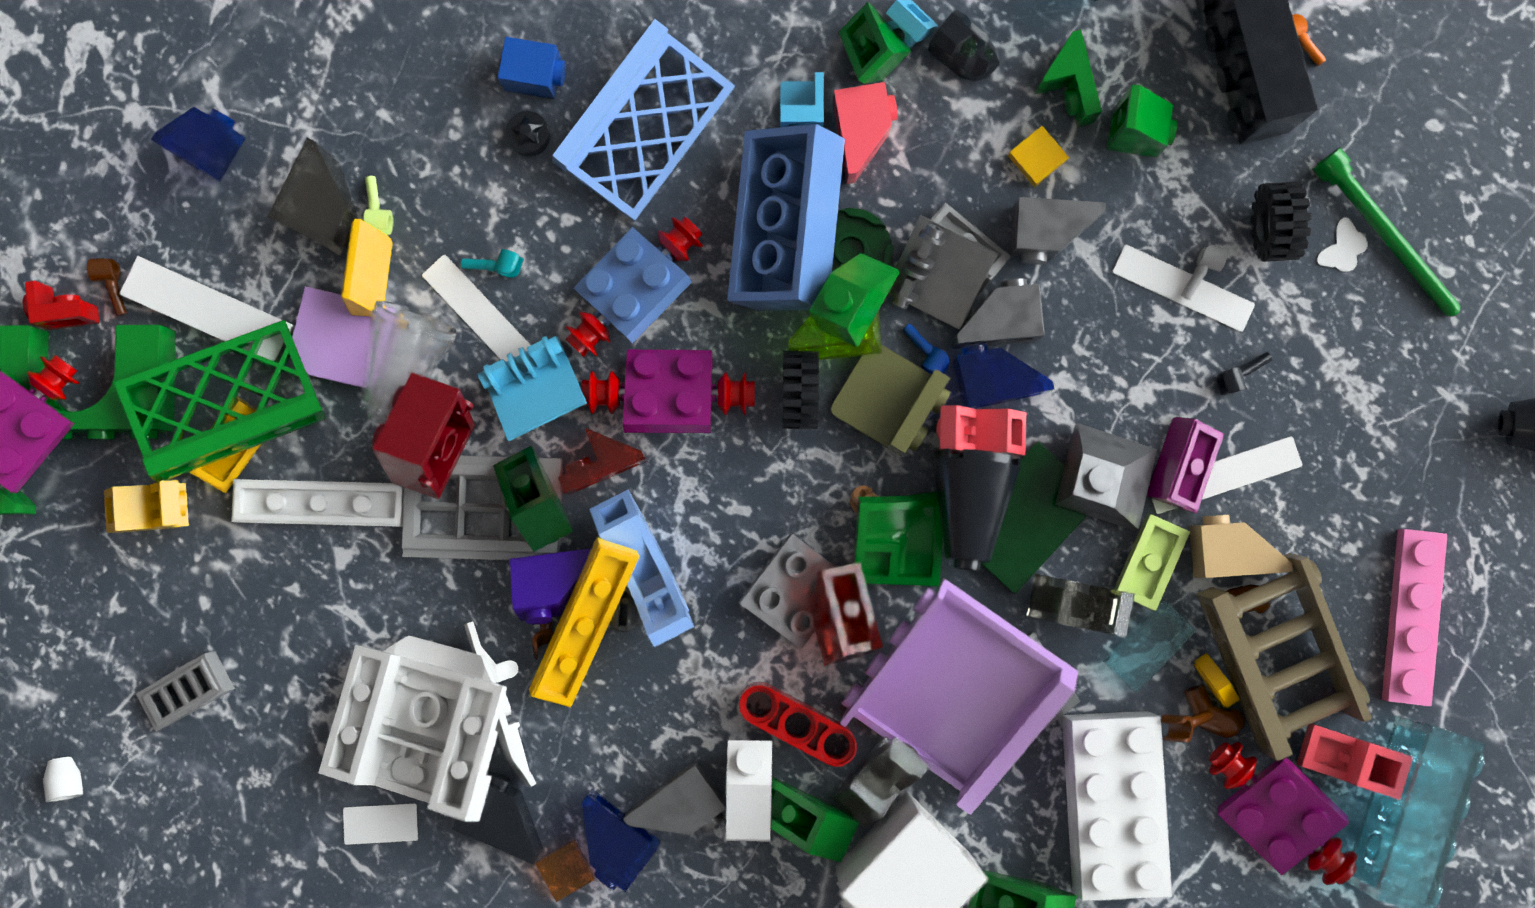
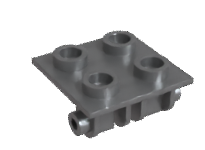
(941, 272)
(787, 590)

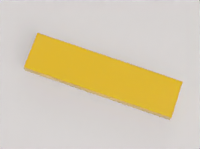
(584, 622)

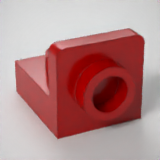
(57, 311)

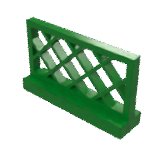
(226, 438)

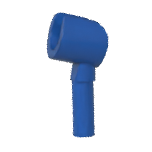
(935, 358)

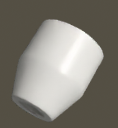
(62, 780)

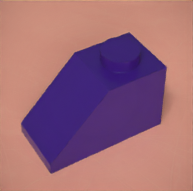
(544, 584)

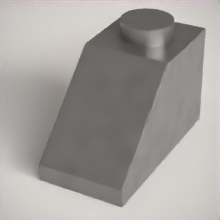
(1048, 225)
(1005, 317)
(681, 804)

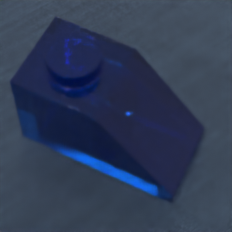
(201, 140)
(996, 377)
(613, 846)

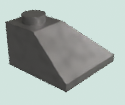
(1106, 477)

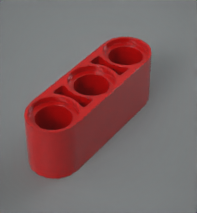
(812, 739)

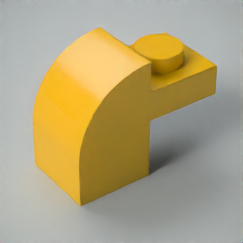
(146, 507)

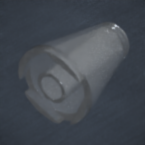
(395, 347)

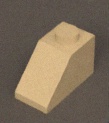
(1232, 550)

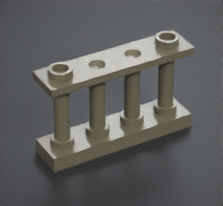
(1241, 650)

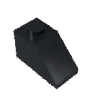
(504, 821)

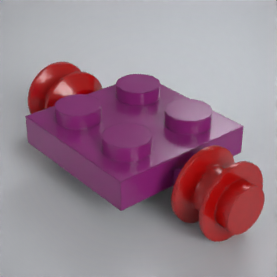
(668, 391)
(28, 423)
(1283, 815)

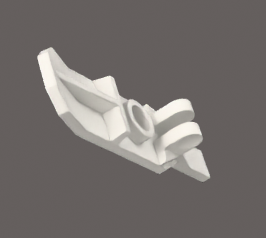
(507, 733)

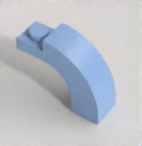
(652, 581)

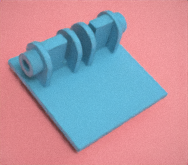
(532, 387)

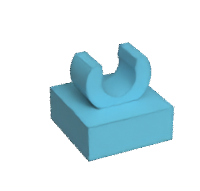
(911, 20)

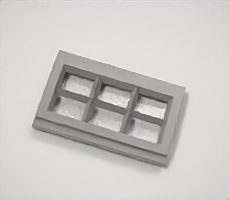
(469, 516)

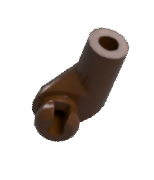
(1224, 723)

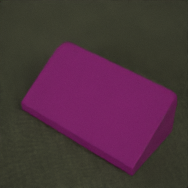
(1185, 464)

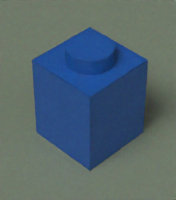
(531, 68)

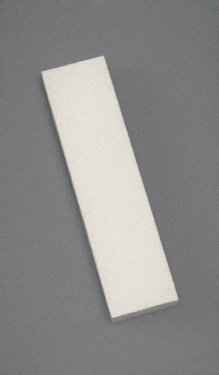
(199, 306)
(317, 502)

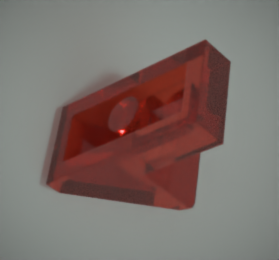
(612, 460)

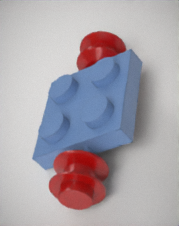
(633, 285)

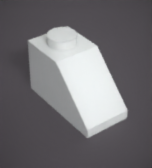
(748, 790)

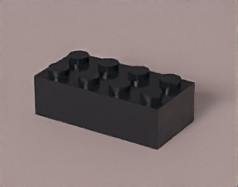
(1259, 66)

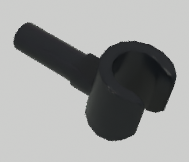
(1233, 381)

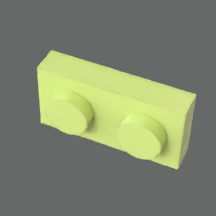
(1152, 561)

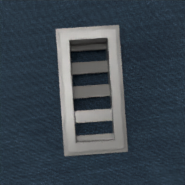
(214, 675)

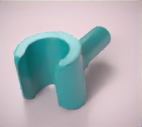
(507, 264)

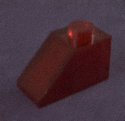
(844, 615)

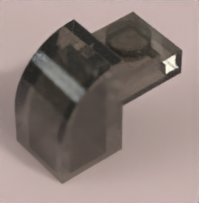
(1080, 605)
(879, 780)

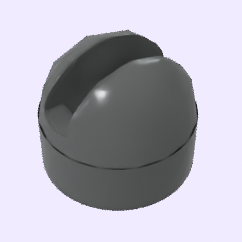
(633, 616)

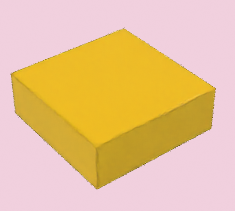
(1038, 156)

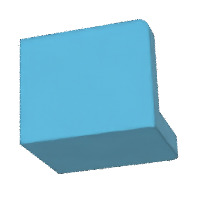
(802, 102)

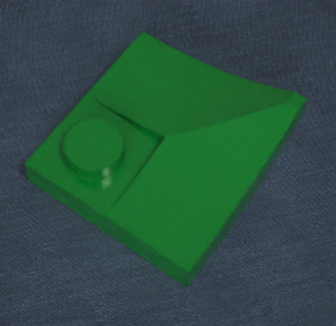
(899, 539)

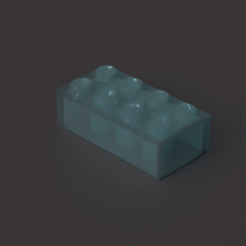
(1412, 839)

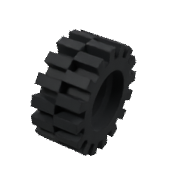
(1280, 221)
(800, 389)

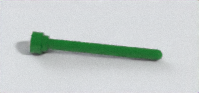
(1337, 171)

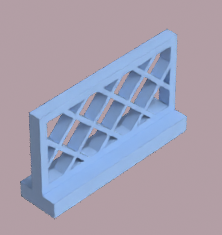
(614, 97)

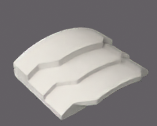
(417, 725)

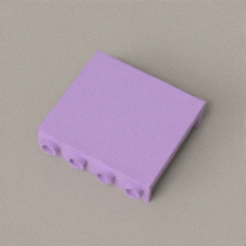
(961, 691)

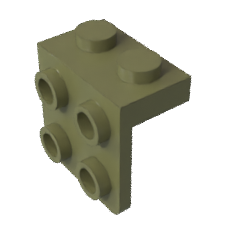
(890, 400)

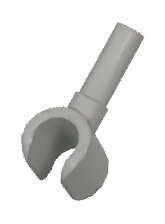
(1211, 258)

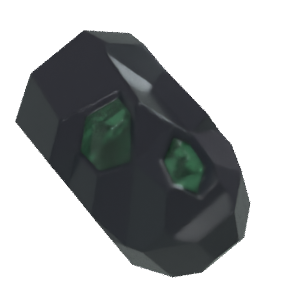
(964, 48)

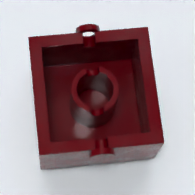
(423, 435)

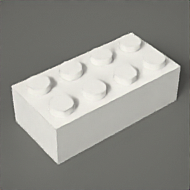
(1116, 805)

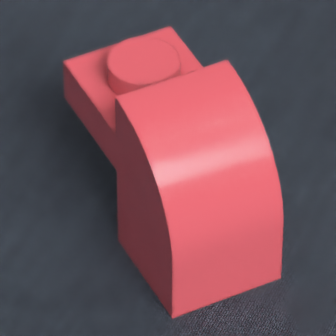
(982, 430)
(1354, 761)

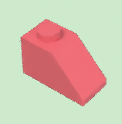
(864, 120)

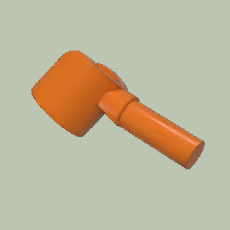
(1305, 42)

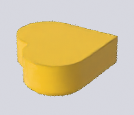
(1216, 681)

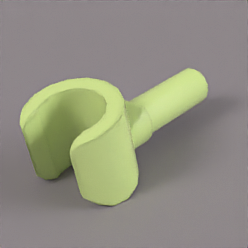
(373, 216)

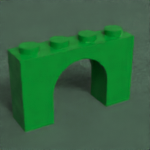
(135, 351)

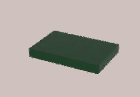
(1032, 521)

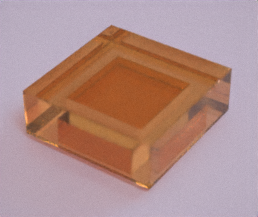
(565, 870)

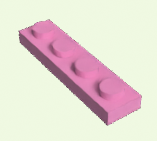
(1414, 617)

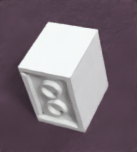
(908, 864)

